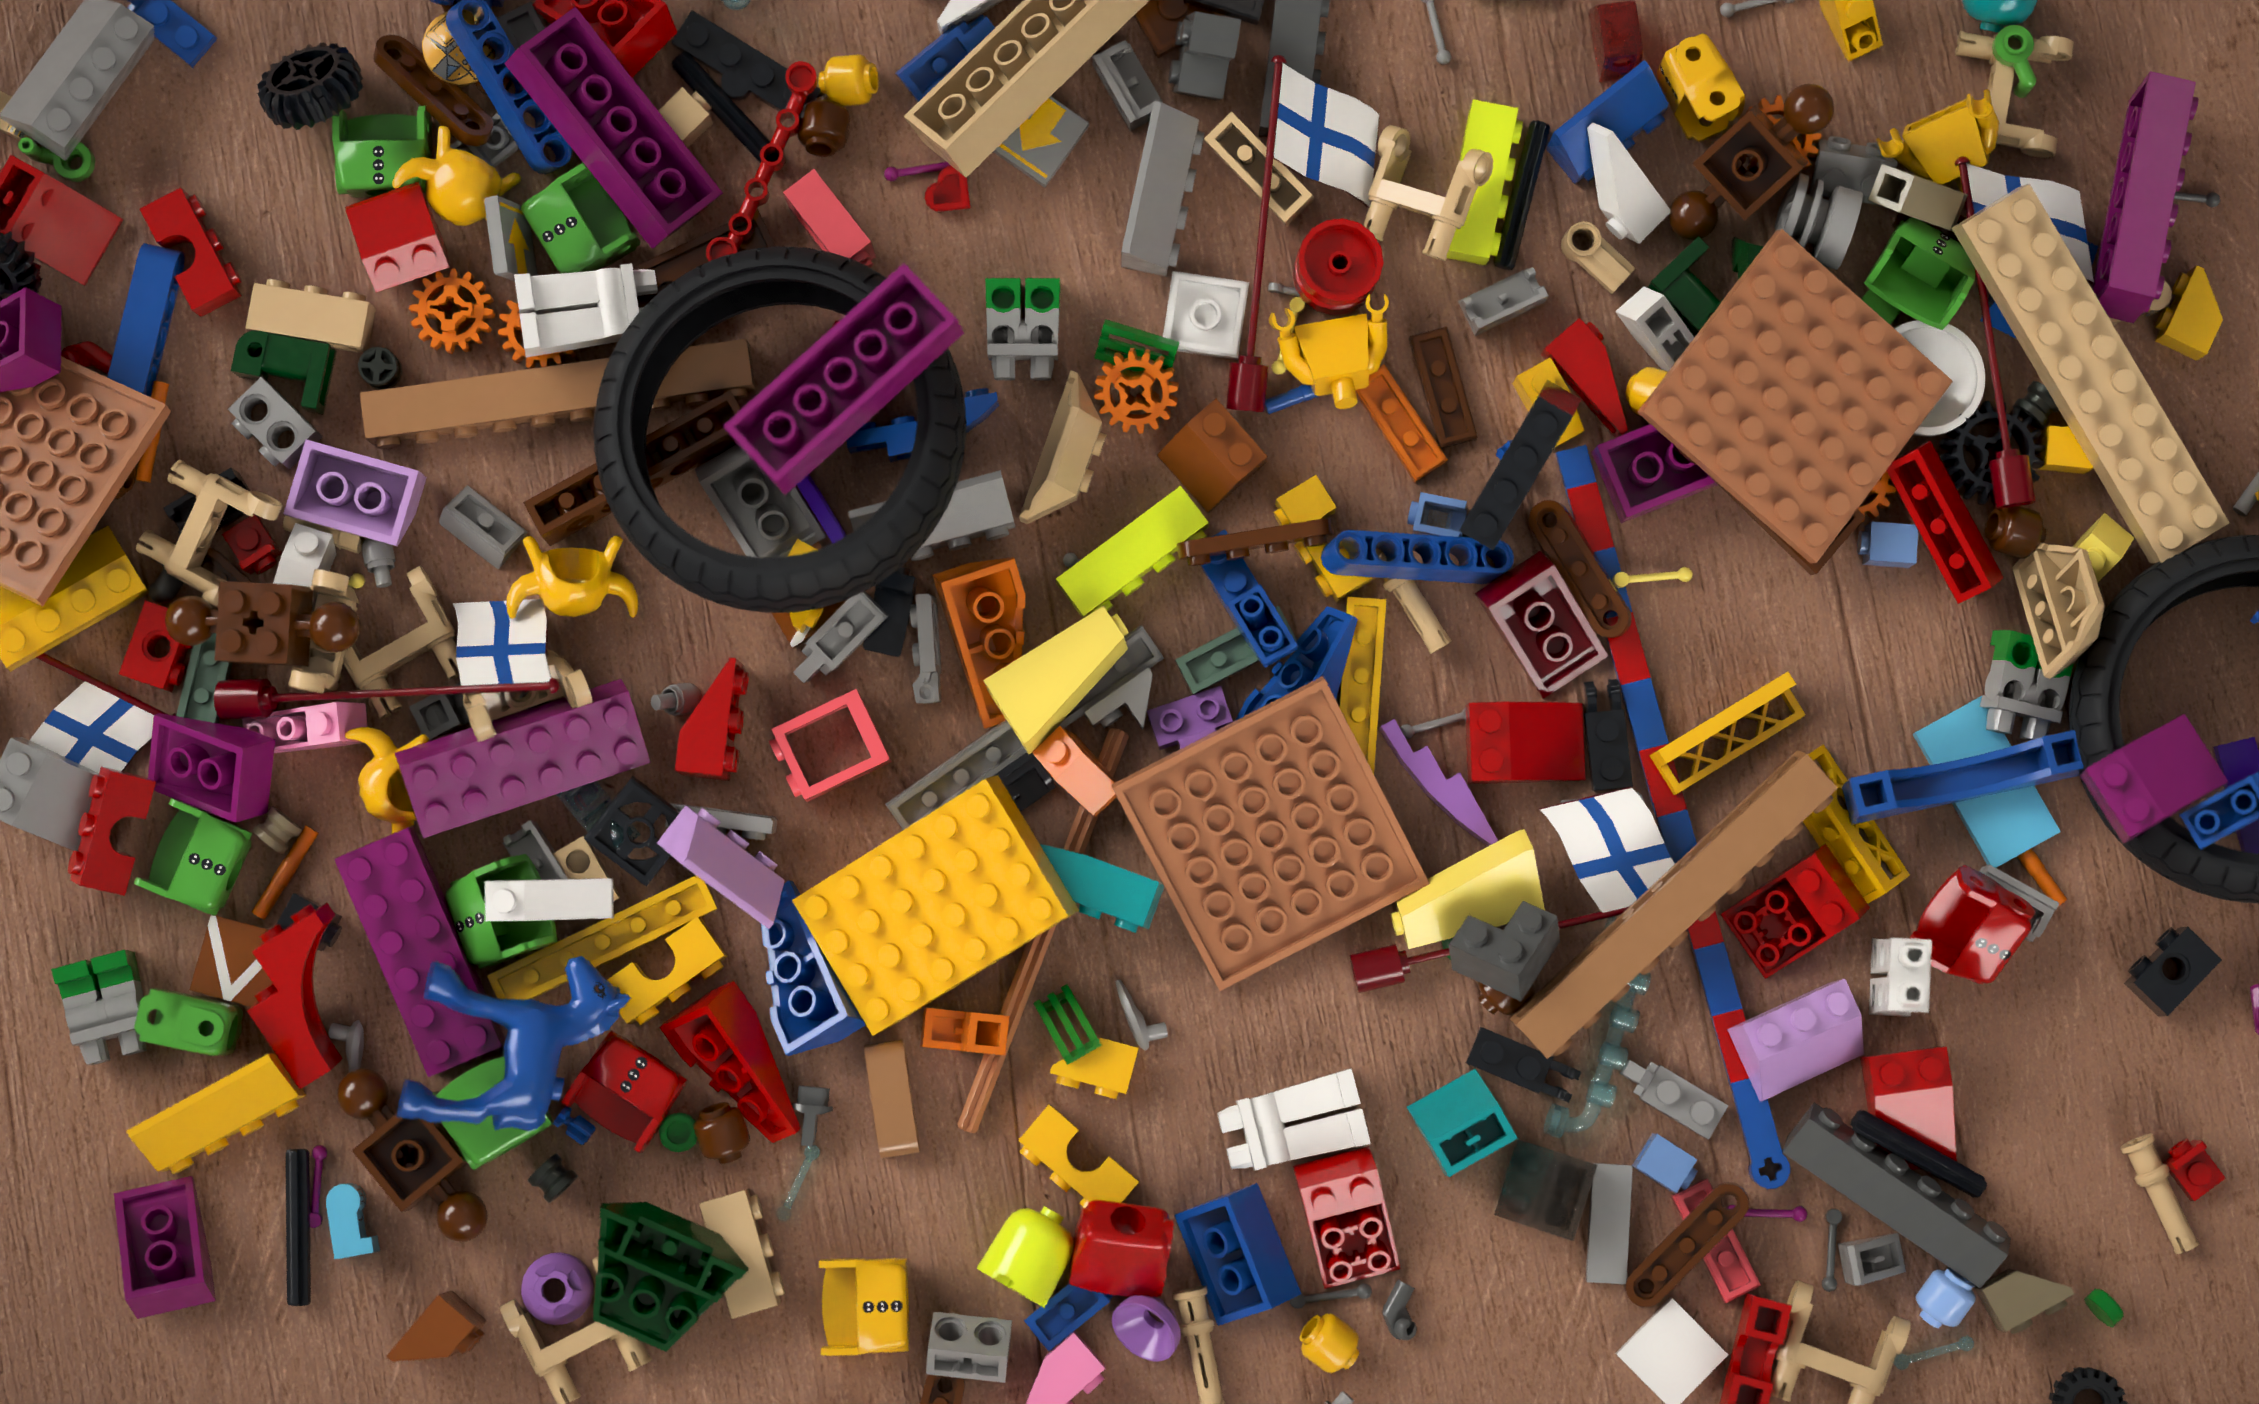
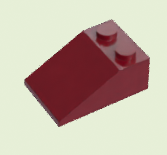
(1542, 623)

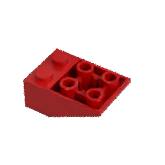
(54, 220)
(709, 733)
(1795, 911)
(1347, 1217)

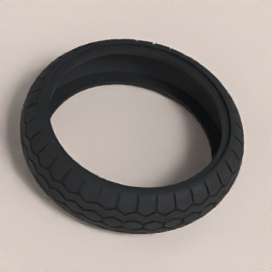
(626, 398)
(2096, 705)

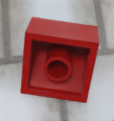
(397, 237)

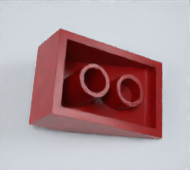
(628, 27)
(1524, 742)
(1913, 1095)

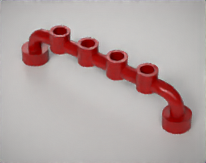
(801, 81)

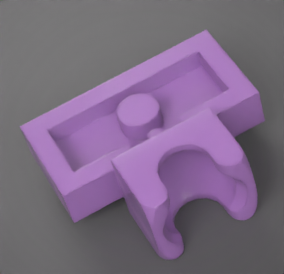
(1189, 718)

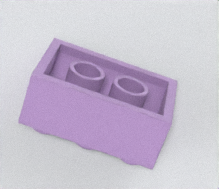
(354, 493)
(725, 863)
(1800, 1039)

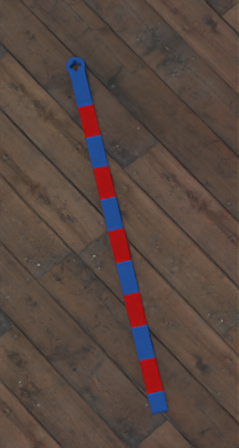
(1673, 821)

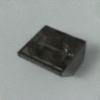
(1545, 1189)

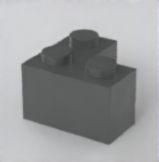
(1204, 54)
(1507, 957)

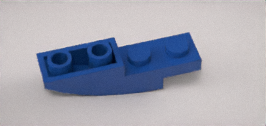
(901, 434)
(1250, 608)
(2224, 812)

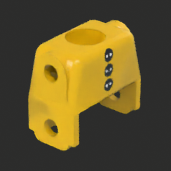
(1700, 86)
(865, 1305)

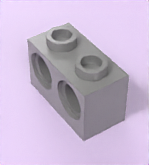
(279, 418)
(969, 1347)

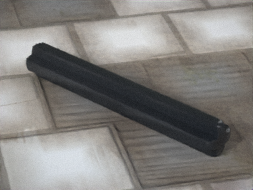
(722, 105)
(1522, 194)
(1918, 1153)
(298, 1227)

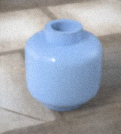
(1945, 1298)

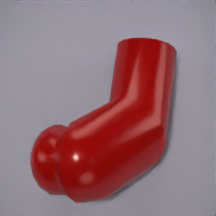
(88, 354)

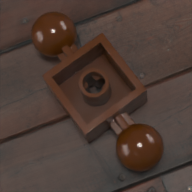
(1806, 111)
(263, 623)
(383, 1153)

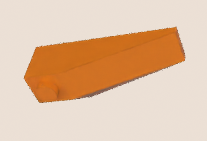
(986, 623)

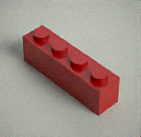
(1944, 522)

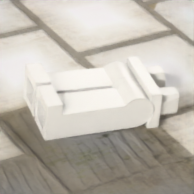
(579, 307)
(1908, 979)
(1273, 1143)

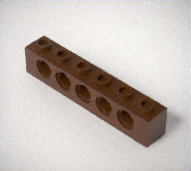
(669, 454)

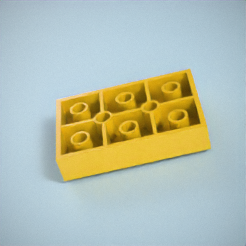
(935, 904)

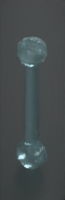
(811, 1153)
(1902, 1361)

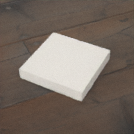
(1206, 314)
(1671, 1353)

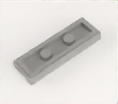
(1609, 1224)

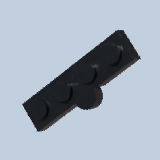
(739, 64)

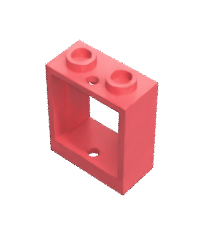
(828, 219)
(866, 727)

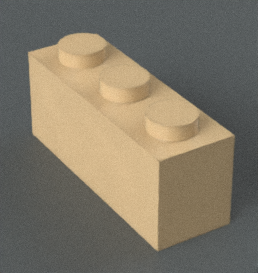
(1247, 158)
(312, 315)
(737, 1222)

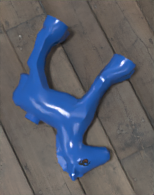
(530, 1049)

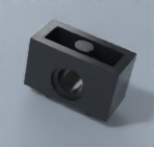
(2193, 961)

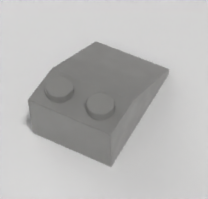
(755, 508)
(43, 792)

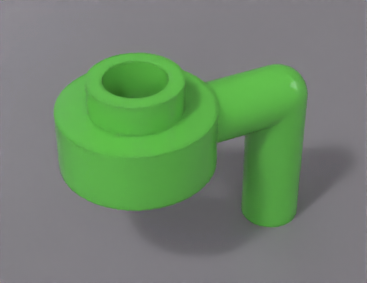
(2016, 58)
(43, 155)

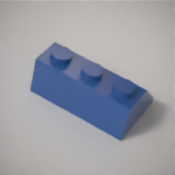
(1625, 108)
(1238, 1254)

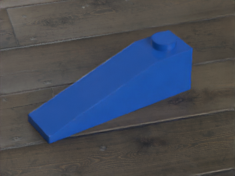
(1320, 653)
(806, 993)

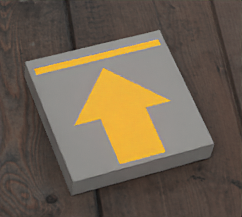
(1043, 141)
(509, 238)

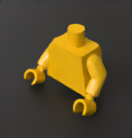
(1939, 139)
(1335, 353)

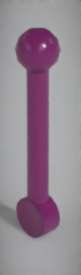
(892, 173)
(319, 1154)
(1798, 1214)

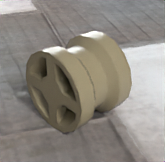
(277, 830)

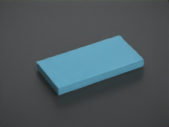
(1998, 823)

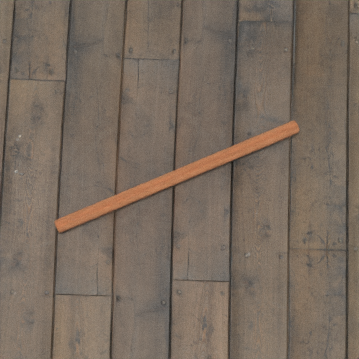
(1033, 955)

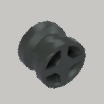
(374, 363)
(2037, 405)
(552, 1178)

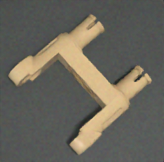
(2047, 48)
(1447, 212)
(212, 499)
(434, 636)
(324, 666)
(486, 707)
(1794, 1355)
(551, 1360)

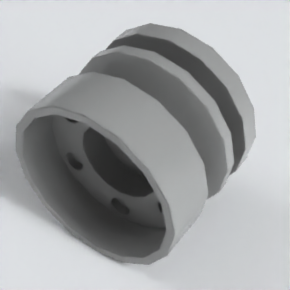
(1820, 221)

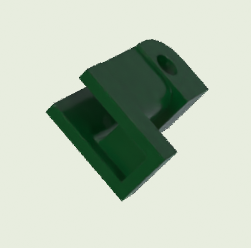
(1684, 290)
(287, 359)

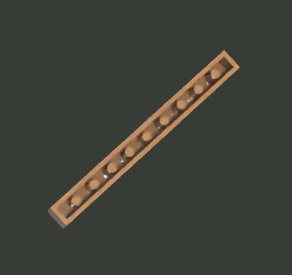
(541, 396)
(1674, 904)

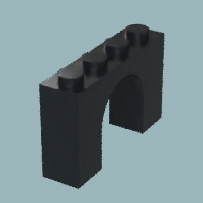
(1520, 465)

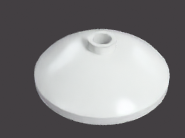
(1961, 362)

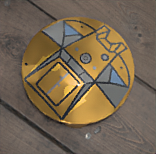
(444, 54)

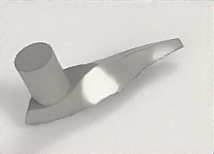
(1136, 1022)
(354, 1039)

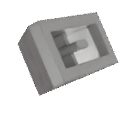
(1871, 1259)

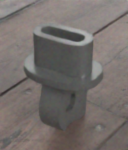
(811, 1102)

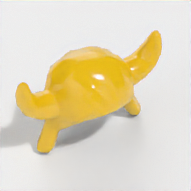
(456, 181)
(572, 580)
(381, 778)

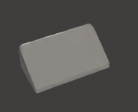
(482, 527)

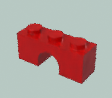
(209, 280)
(113, 797)
(1756, 1342)

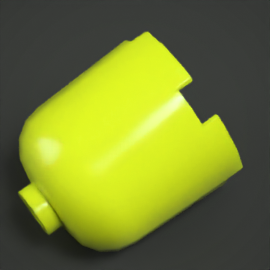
(1030, 1253)

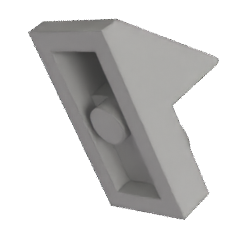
(1132, 695)

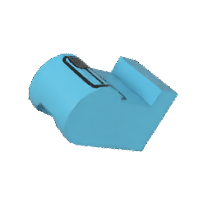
(347, 1223)

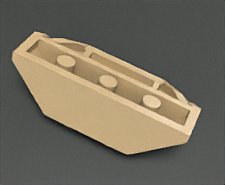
(1066, 454)
(2059, 603)

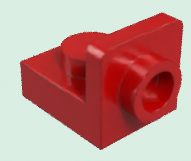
(253, 545)
(2193, 1168)

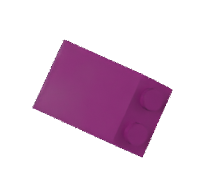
(29, 340)
(212, 766)
(2153, 778)
(163, 1248)

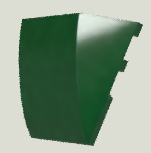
(658, 1272)

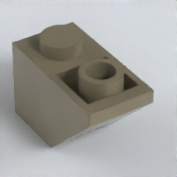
(1917, 197)
(2017, 1297)

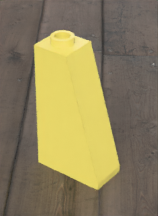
(1055, 676)
(1482, 885)

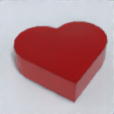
(949, 192)

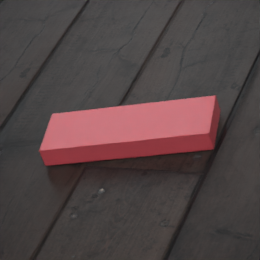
(1727, 1260)

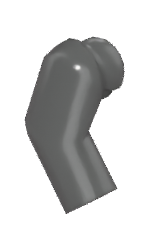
(164, 587)
(1396, 1313)

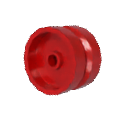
(1343, 244)

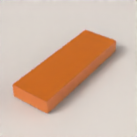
(1401, 425)

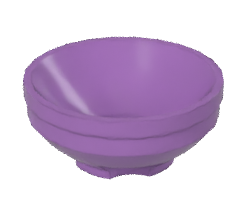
(576, 1280)
(1144, 1334)

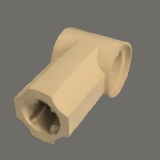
(1600, 260)

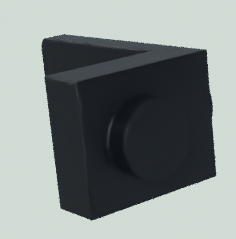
(894, 597)

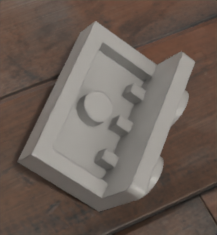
(1848, 165)

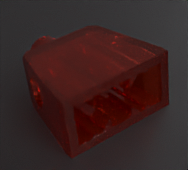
(1616, 37)

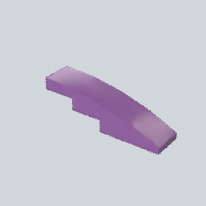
(1449, 795)

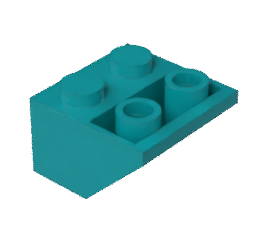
(1461, 1123)

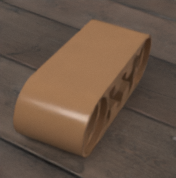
(892, 1098)

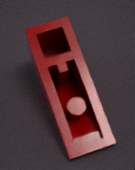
(1588, 372)

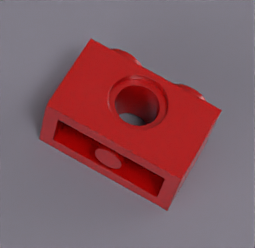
(140, 659)

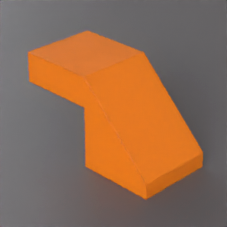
(964, 1031)

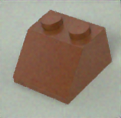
(1212, 455)
(440, 1331)

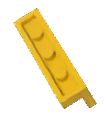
(1726, 718)
(1856, 856)

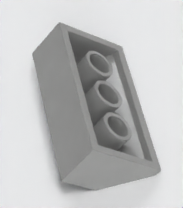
(79, 75)
(1160, 191)
(975, 510)

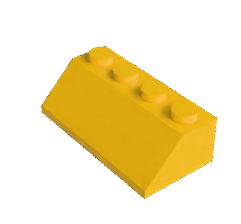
(89, 591)
(216, 1113)

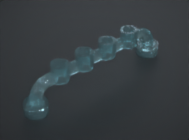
(1610, 1057)

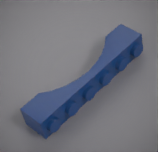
(1934, 785)

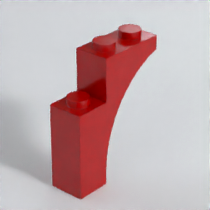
(287, 1007)

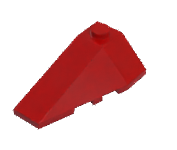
(729, 1045)

